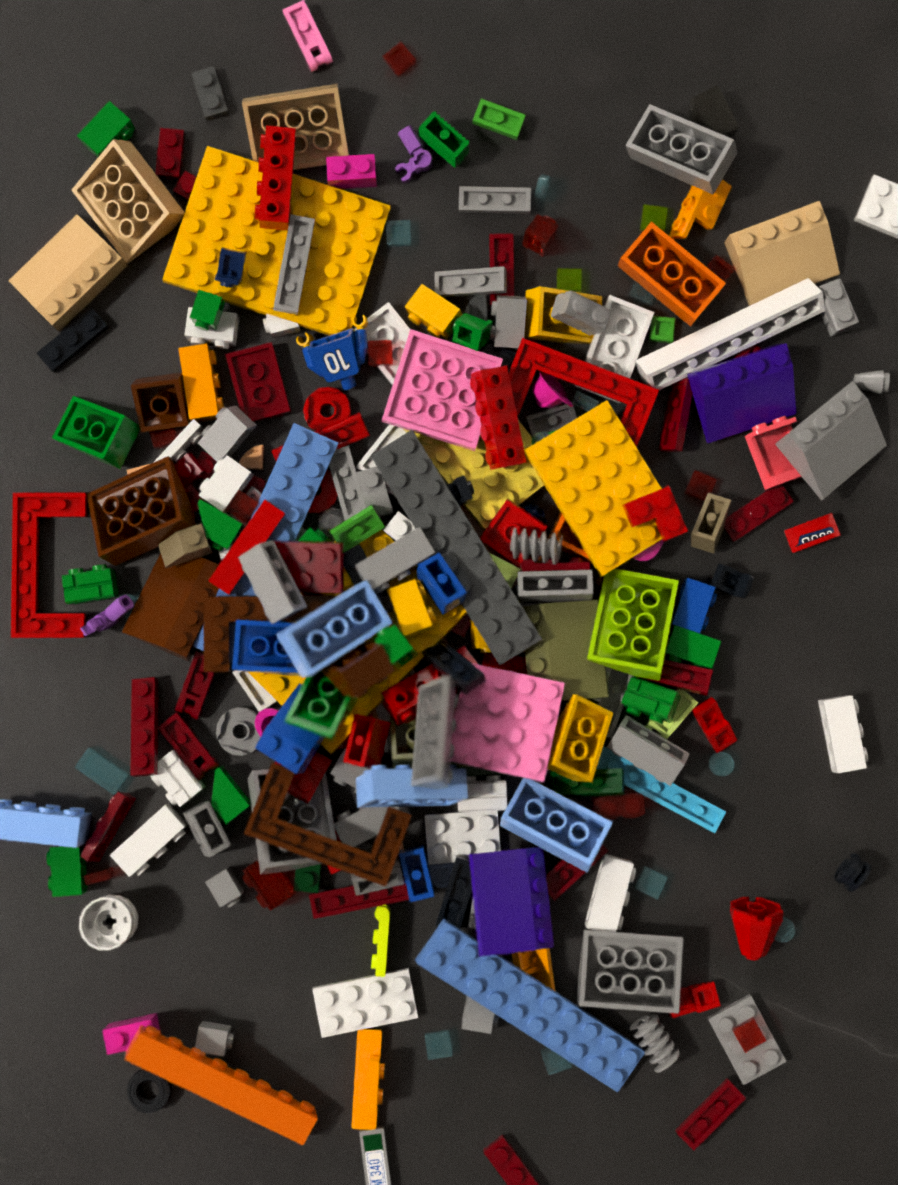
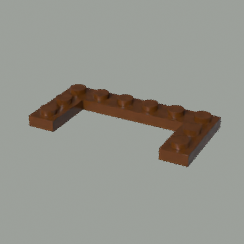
(222, 610)
(369, 866)

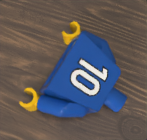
(338, 354)

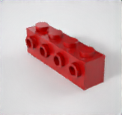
(276, 177)
(498, 417)
(402, 698)

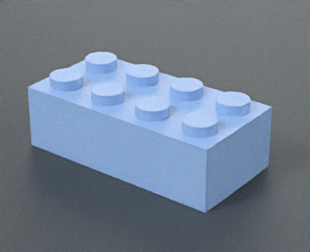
(334, 629)
(393, 788)
(44, 824)
(555, 824)

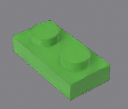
(498, 119)
(357, 528)

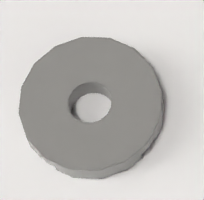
(227, 737)

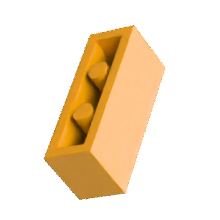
(200, 382)

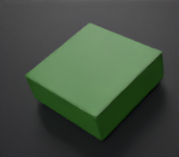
(662, 329)

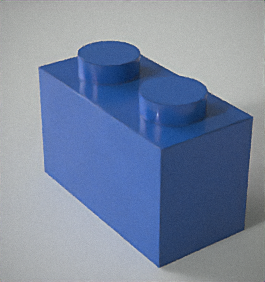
(441, 583)
(693, 605)
(416, 873)

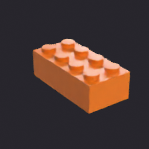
(671, 274)

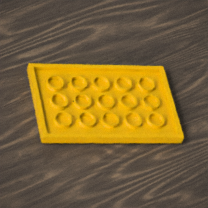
(590, 475)

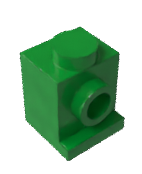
(471, 331)

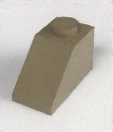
(710, 523)
(185, 546)

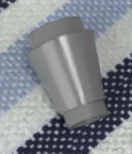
(873, 381)

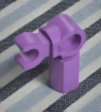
(422, 159)
(109, 616)

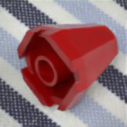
(755, 925)

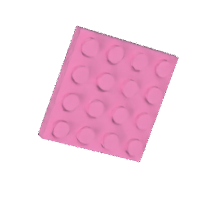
(435, 390)
(507, 723)

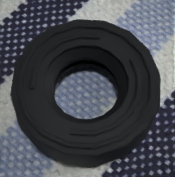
(148, 1105)

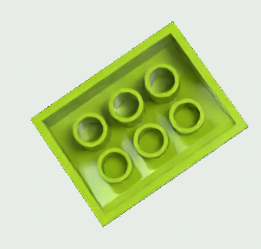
(633, 623)

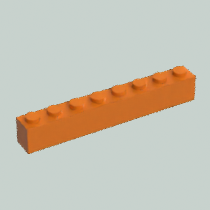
(221, 1084)

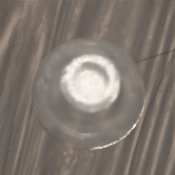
(330, 519)

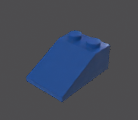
(260, 650)
(288, 743)

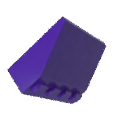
(744, 392)
(511, 901)

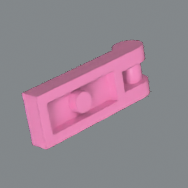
(307, 35)

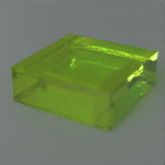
(653, 214)
(569, 279)

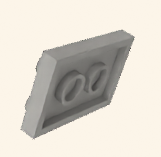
(755, 1061)

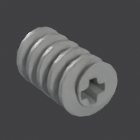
(536, 546)
(657, 1041)

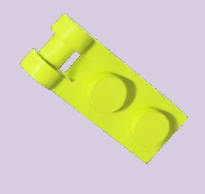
(380, 937)

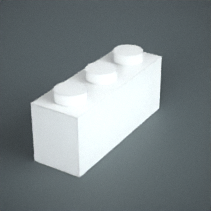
(843, 733)
(150, 840)
(610, 894)

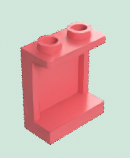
(769, 460)

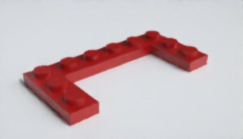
(535, 357)
(25, 618)

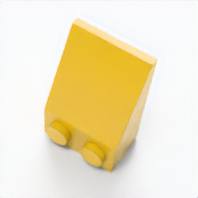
(540, 324)
(579, 739)

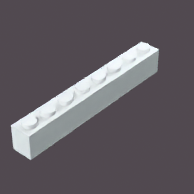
(731, 335)

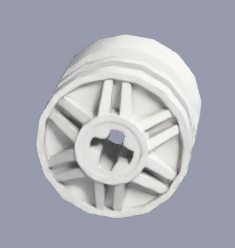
(102, 934)

